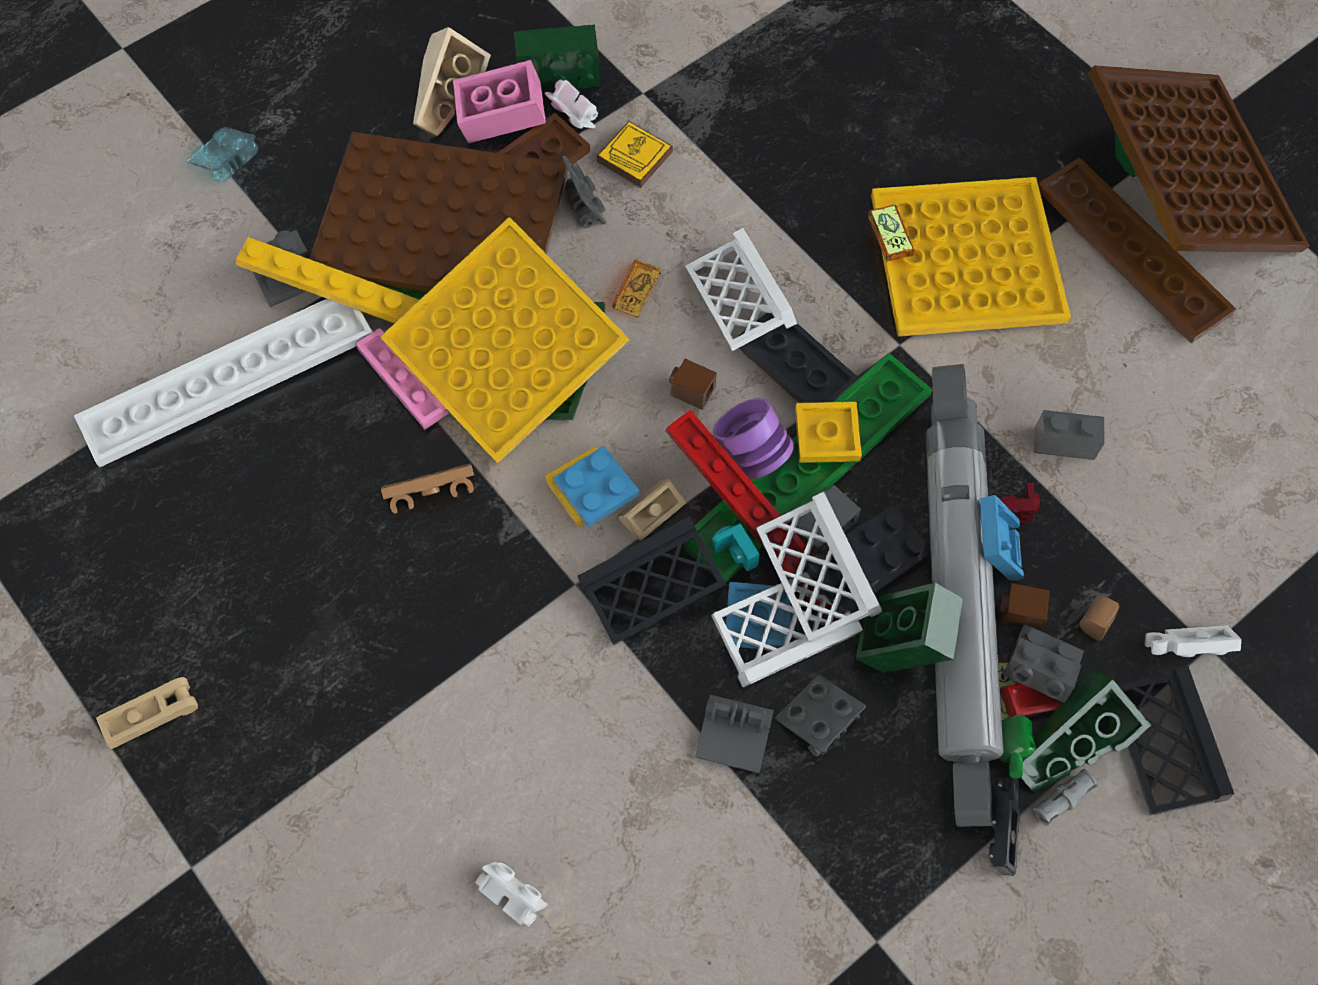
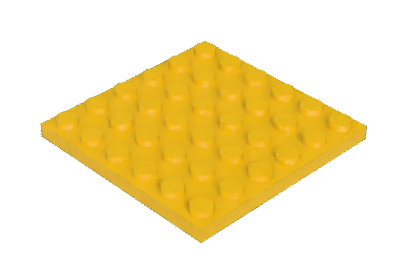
(976, 259)
(504, 339)

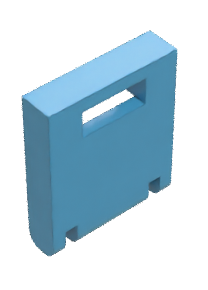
(1000, 544)

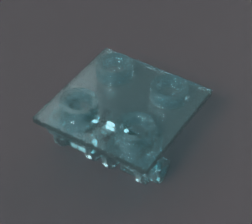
(224, 151)

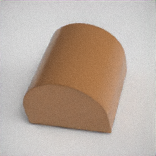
(1099, 617)

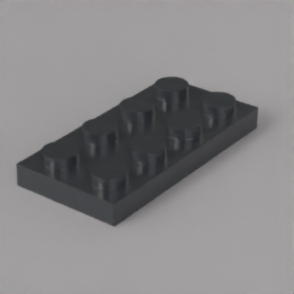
(799, 363)
(884, 549)

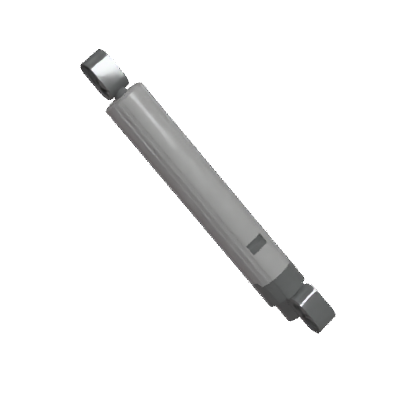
(969, 684)

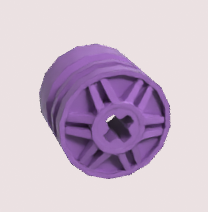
(754, 437)

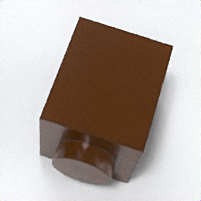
(692, 383)
(1024, 606)

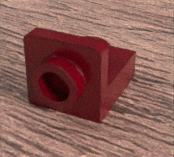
(1024, 507)

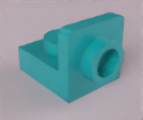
(740, 545)

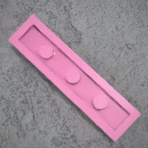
(401, 380)

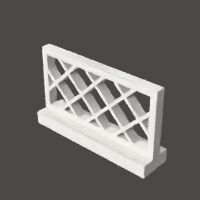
(763, 282)
(844, 556)
(790, 652)

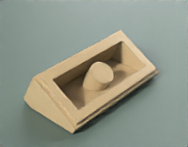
(652, 509)

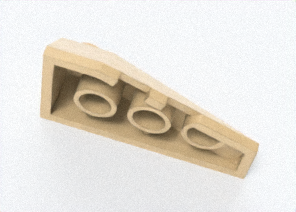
(445, 60)

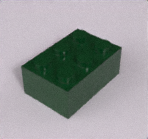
(561, 55)
(912, 629)

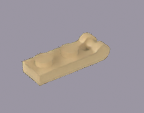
(146, 712)

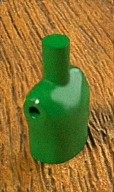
(1017, 743)

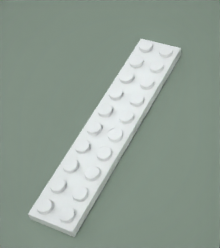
(220, 379)

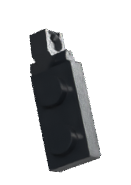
(1006, 826)

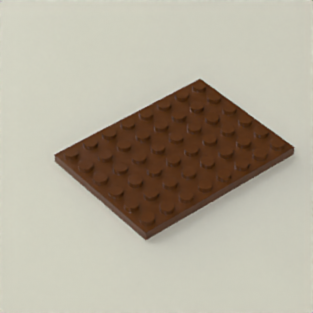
(1197, 161)
(419, 208)

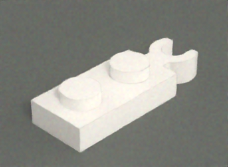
(1193, 641)

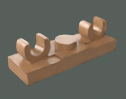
(428, 485)

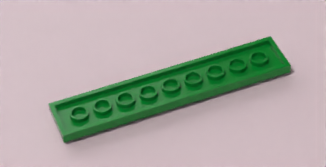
(883, 401)

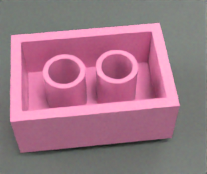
(499, 101)

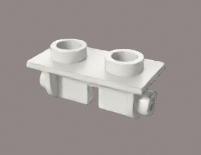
(580, 112)
(522, 897)

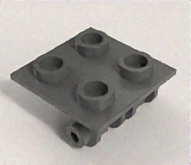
(580, 192)
(820, 714)
(734, 733)

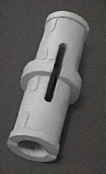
(1065, 797)

